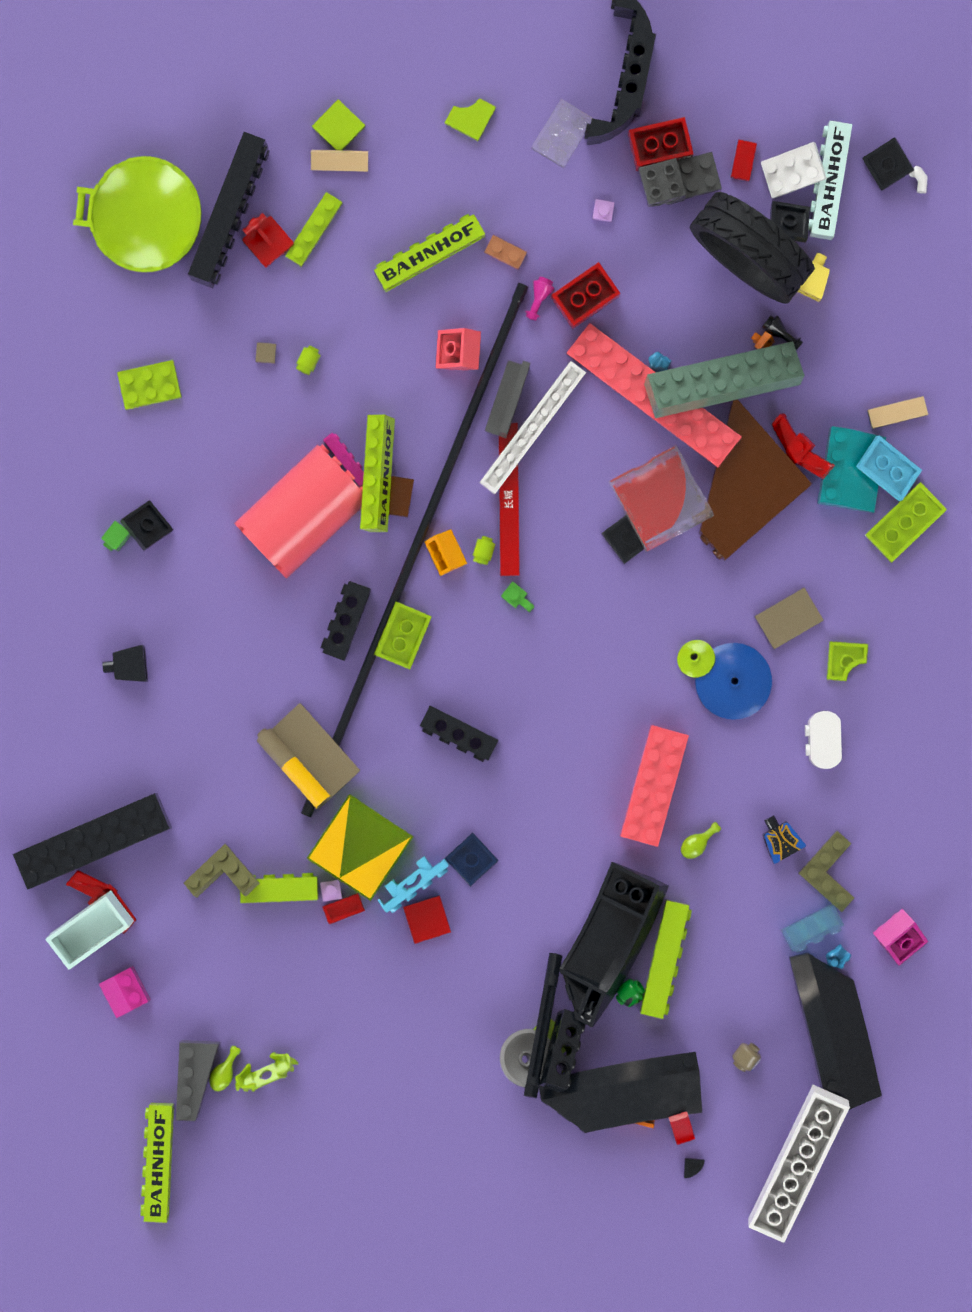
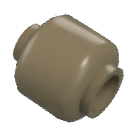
(746, 1057)

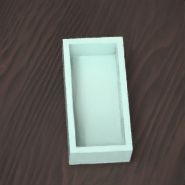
(89, 930)

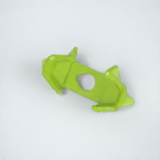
(251, 1080)

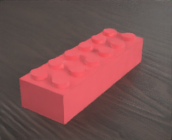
(654, 785)

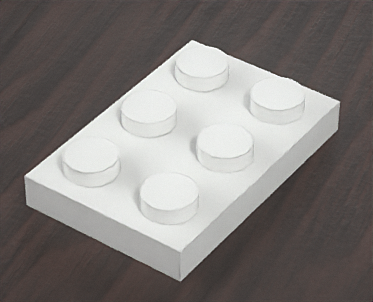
(793, 170)

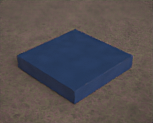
(471, 859)

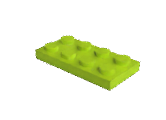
(905, 522)

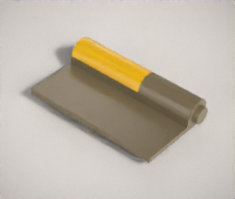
(308, 756)

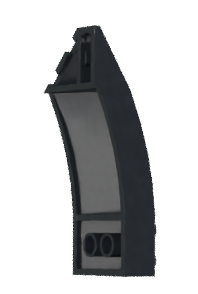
(836, 1030)

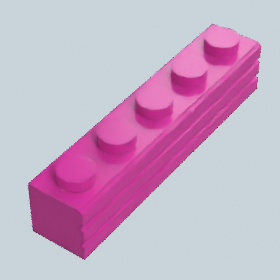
(344, 457)

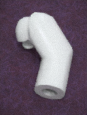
(922, 179)

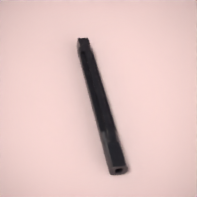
(543, 1024)

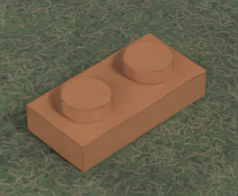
(505, 252)

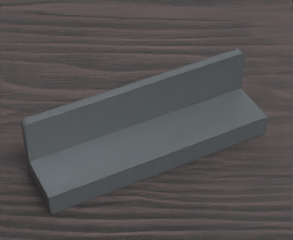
(507, 398)

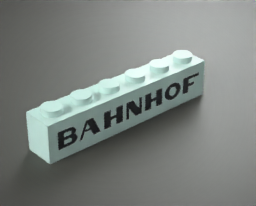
(828, 191)

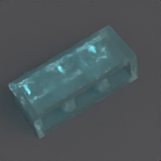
(812, 928)

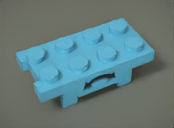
(400, 893)

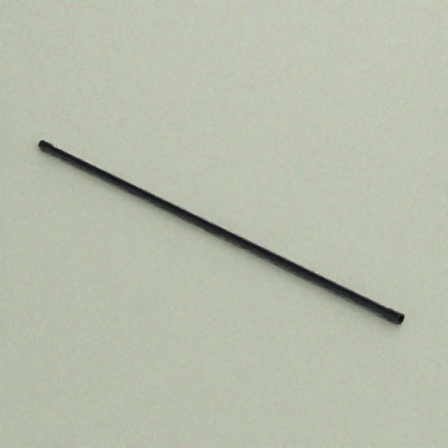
(517, 299)

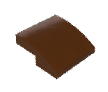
(400, 496)

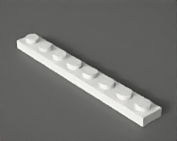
(532, 427)

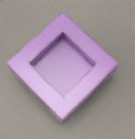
(603, 210)
(331, 890)

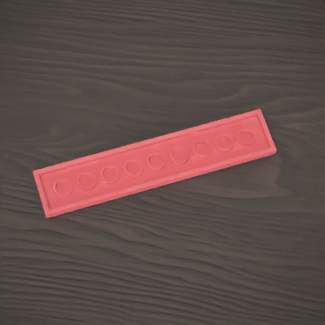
(627, 377)

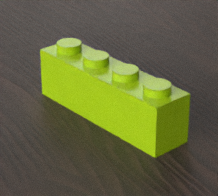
(283, 889)

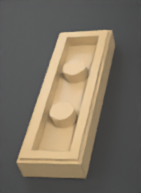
(339, 160)
(897, 412)

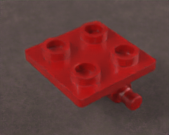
(266, 239)

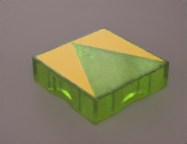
(360, 847)

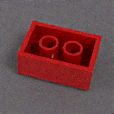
(660, 142)
(585, 295)

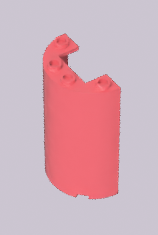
(302, 510)

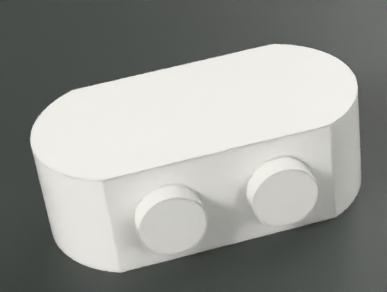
(824, 739)

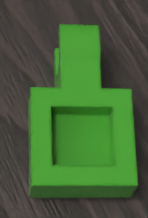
(515, 595)

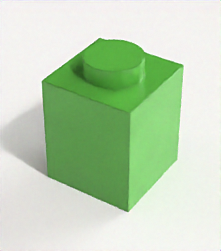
(115, 536)

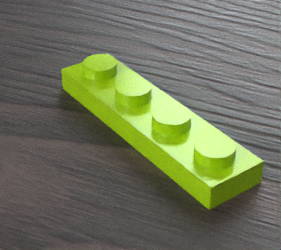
(314, 229)

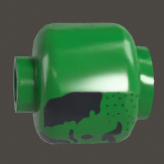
(630, 993)

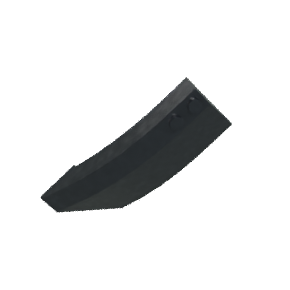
(610, 940)
(629, 1092)

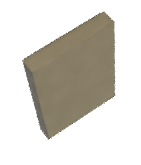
(789, 618)

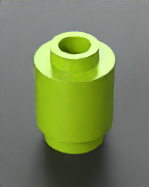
(308, 360)
(483, 550)

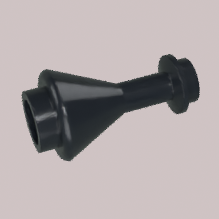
(775, 328)

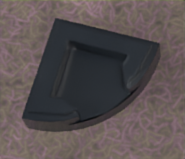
(692, 1166)

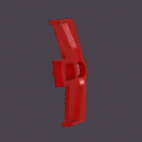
(800, 448)
(95, 889)

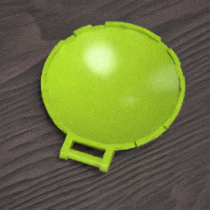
(142, 213)

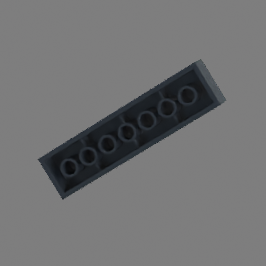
(228, 210)
(92, 841)

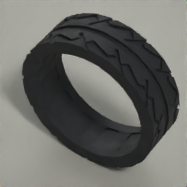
(752, 247)

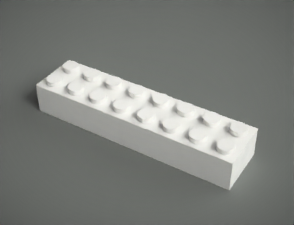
(798, 1163)

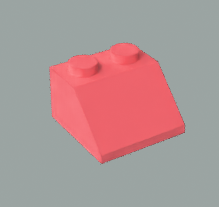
(458, 349)

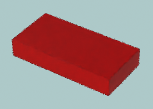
(743, 160)
(343, 908)
(681, 1128)

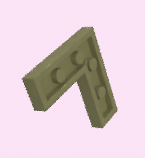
(222, 862)
(815, 871)

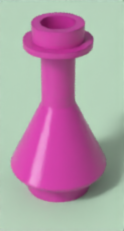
(542, 289)

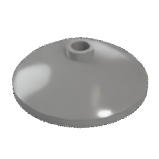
(511, 1054)

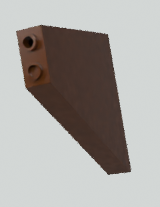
(748, 486)

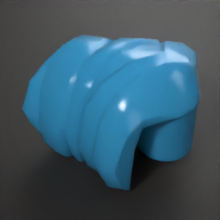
(658, 362)
(838, 957)

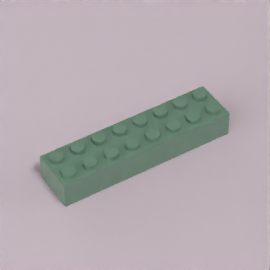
(724, 379)

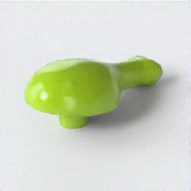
(696, 844)
(223, 1073)

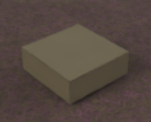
(265, 353)

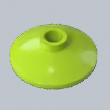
(702, 664)

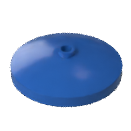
(748, 694)

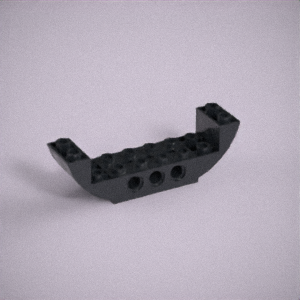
(628, 103)

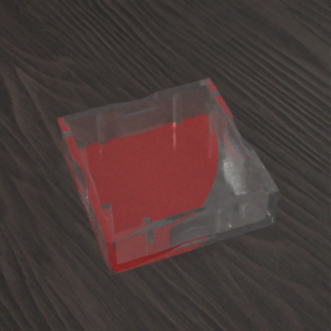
(661, 498)

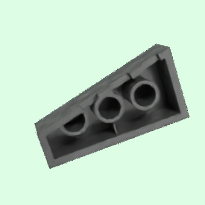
(194, 1071)

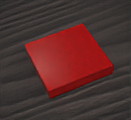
(427, 919)

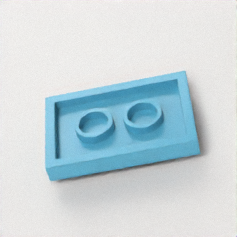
(889, 468)

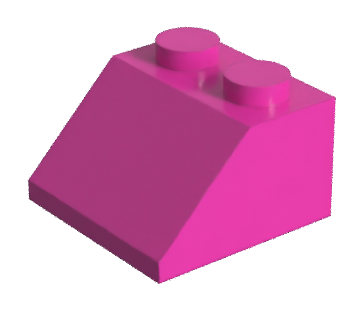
(900, 937)
(124, 992)

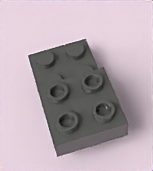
(679, 180)

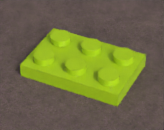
(149, 384)
(402, 635)

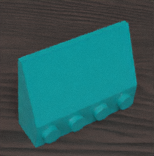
(845, 483)

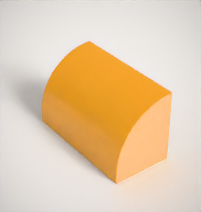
(445, 552)

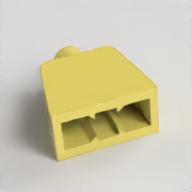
(816, 282)

